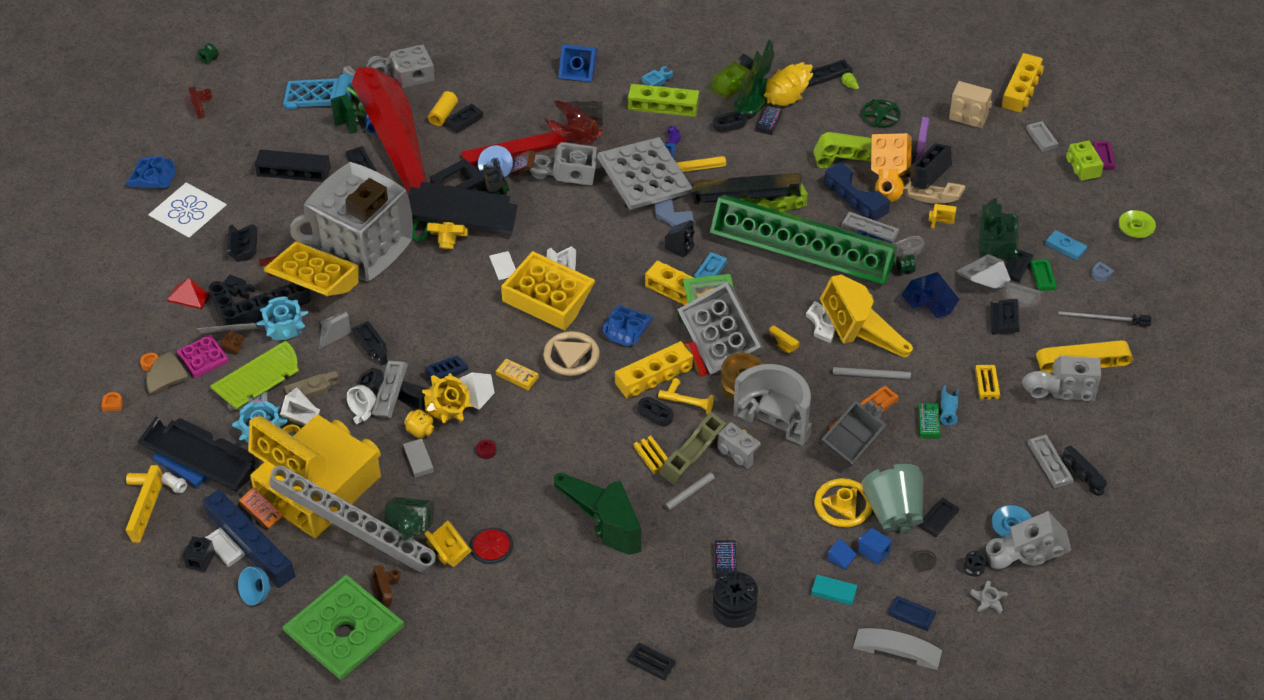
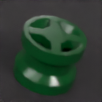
(208, 53)
(906, 264)

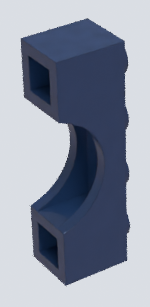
(869, 204)

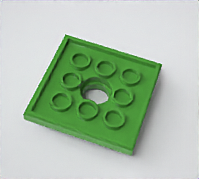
(343, 605)

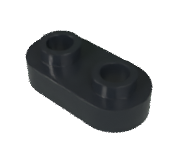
(729, 121)
(371, 378)
(656, 411)

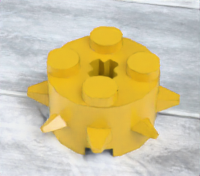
(446, 398)

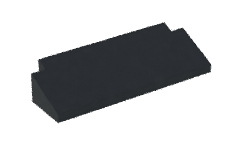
(743, 187)
(463, 207)
(198, 452)

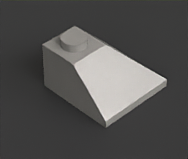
(986, 271)

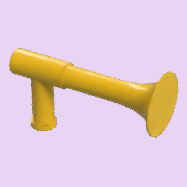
(670, 395)

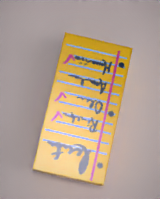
(517, 374)

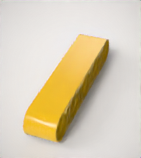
(1110, 354)

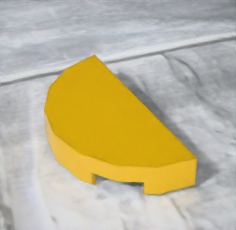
(785, 341)

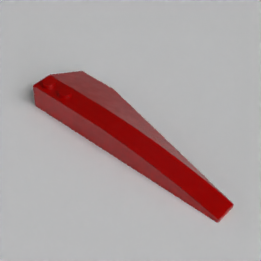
(393, 122)

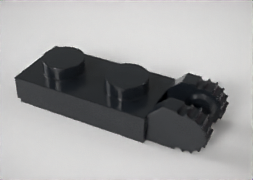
(494, 177)
(1084, 470)

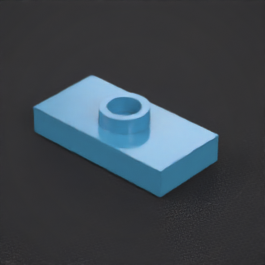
(1066, 245)

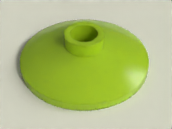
(1137, 224)

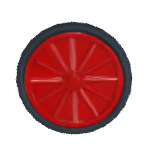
(491, 545)

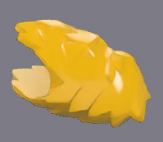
(788, 84)

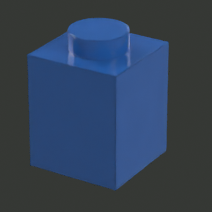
(874, 545)

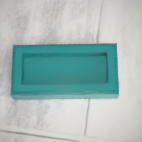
(834, 590)

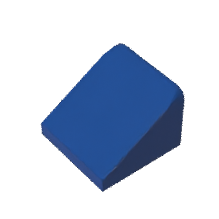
(841, 554)

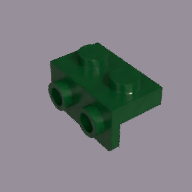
(344, 112)

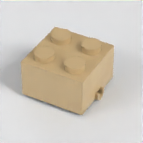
(970, 104)

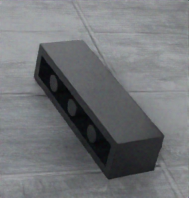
(292, 165)

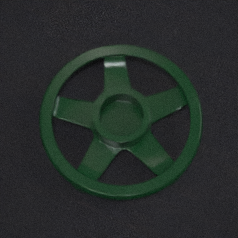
(881, 113)

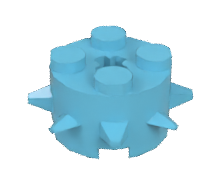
(282, 318)
(253, 410)

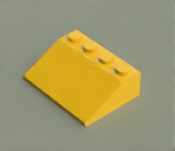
(314, 270)
(547, 290)

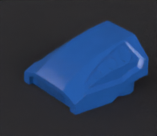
(152, 173)
(626, 325)

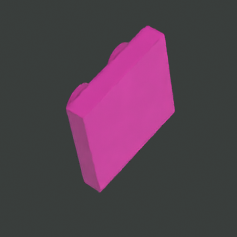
(202, 356)

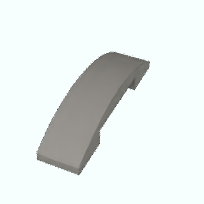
(898, 644)

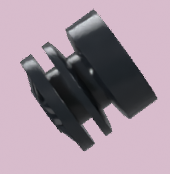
(735, 599)

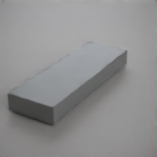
(855, 222)
(389, 389)
(1050, 461)

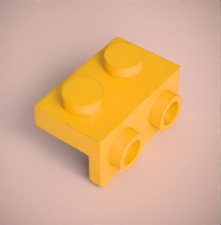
(448, 543)

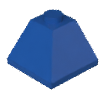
(577, 62)

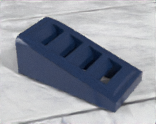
(438, 367)

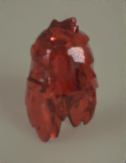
(579, 126)

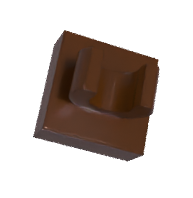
(232, 342)

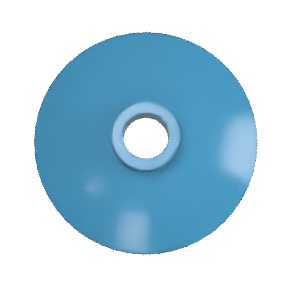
(1008, 516)

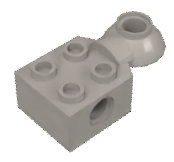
(570, 164)
(1071, 379)

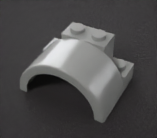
(783, 400)

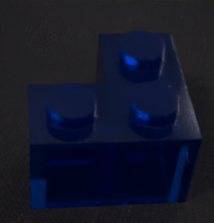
(933, 292)

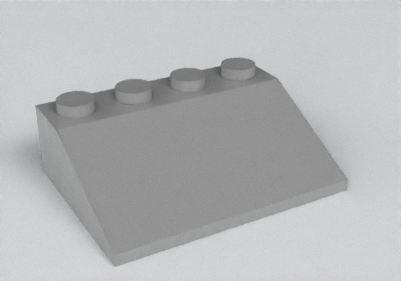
(720, 327)

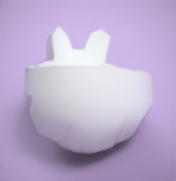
(360, 401)

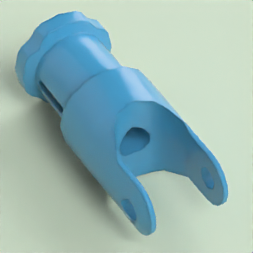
(949, 406)

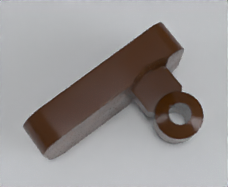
(381, 583)

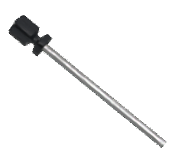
(1144, 320)

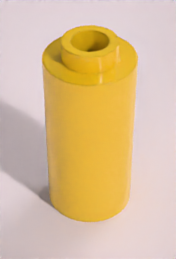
(442, 108)

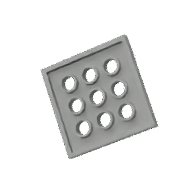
(642, 181)

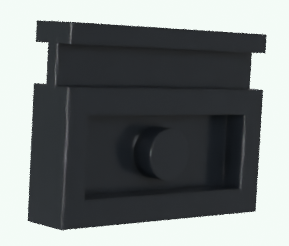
(1005, 316)

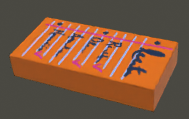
(260, 508)

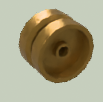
(733, 367)

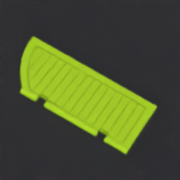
(257, 375)

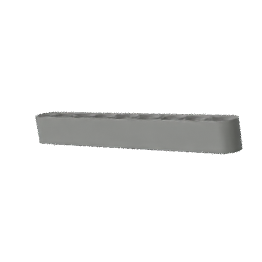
(347, 510)

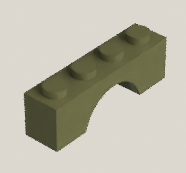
(685, 457)

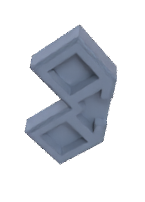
(665, 211)

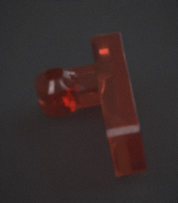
(197, 97)

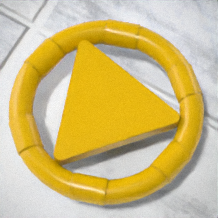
(843, 503)

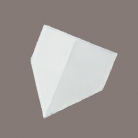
(479, 387)
(298, 408)

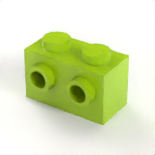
(1084, 160)

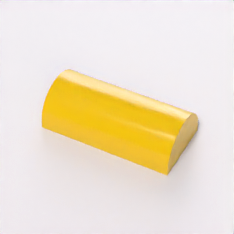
(281, 449)

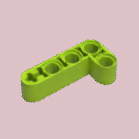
(843, 146)

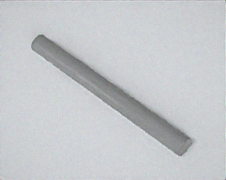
(871, 373)

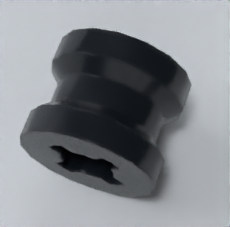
(973, 558)

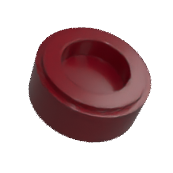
(486, 449)

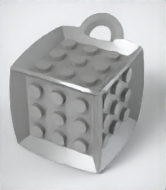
(368, 243)

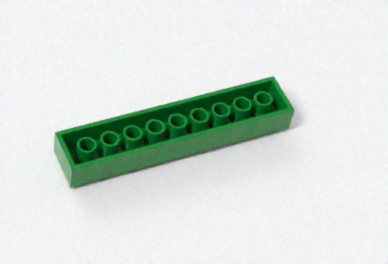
(803, 239)

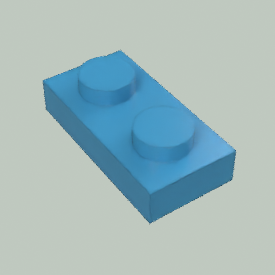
(711, 266)

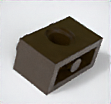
(366, 199)

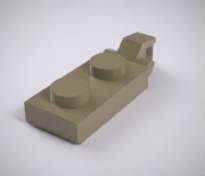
(315, 385)

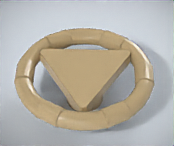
(571, 353)

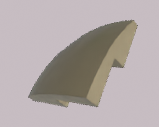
(164, 372)

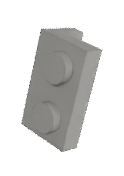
(737, 445)

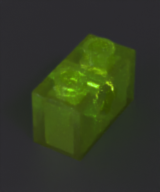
(728, 80)

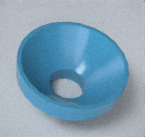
(250, 585)

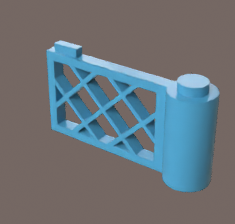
(338, 89)

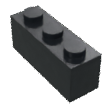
(930, 166)

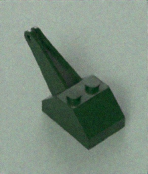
(608, 508)

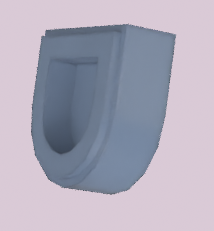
(1101, 272)

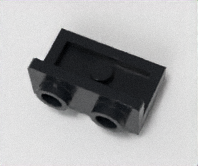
(242, 242)

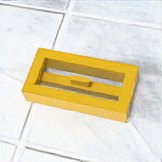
(988, 393)
(638, 447)

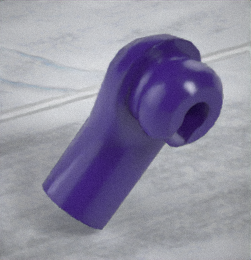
(674, 135)

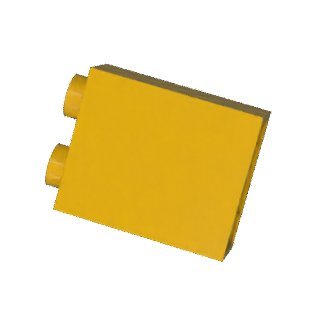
(347, 474)

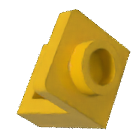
(943, 214)

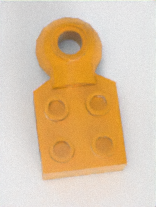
(890, 160)

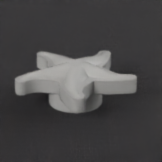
(989, 597)

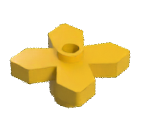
(447, 233)

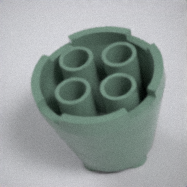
(896, 497)

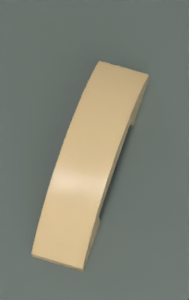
(933, 194)

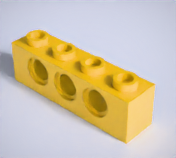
(1022, 83)
(667, 281)
(654, 370)

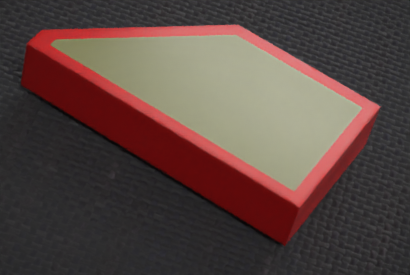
(698, 364)

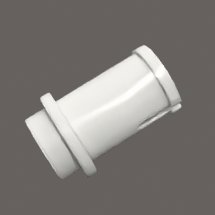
(177, 484)

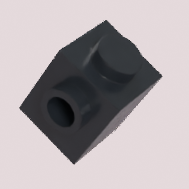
(199, 553)

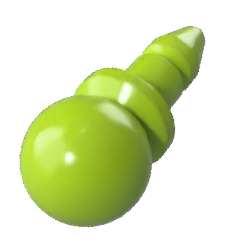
(849, 80)

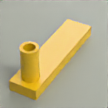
(145, 503)

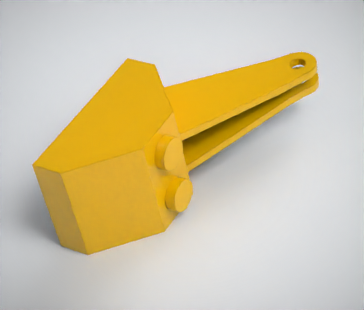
(851, 314)

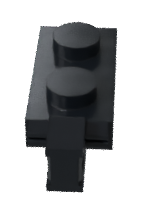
(371, 341)

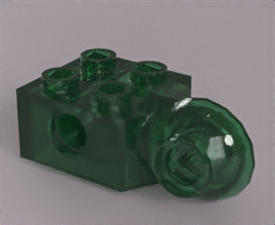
(998, 232)
(409, 516)

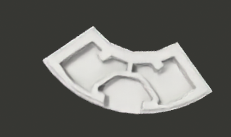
(823, 326)

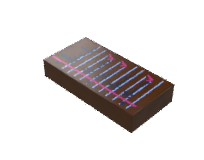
(523, 162)

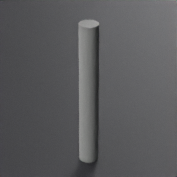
(689, 491)

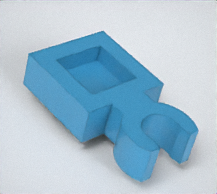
(657, 78)

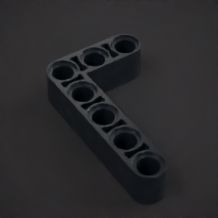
(249, 310)

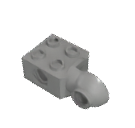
(407, 66)
(1029, 541)

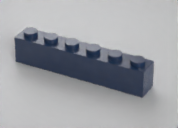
(249, 538)

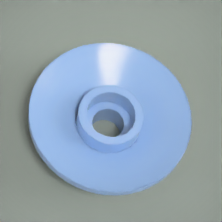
(496, 152)

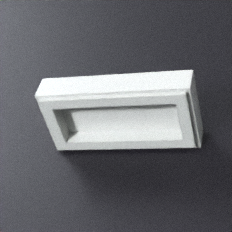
(225, 547)

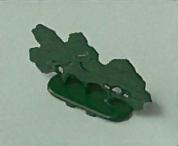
(753, 83)

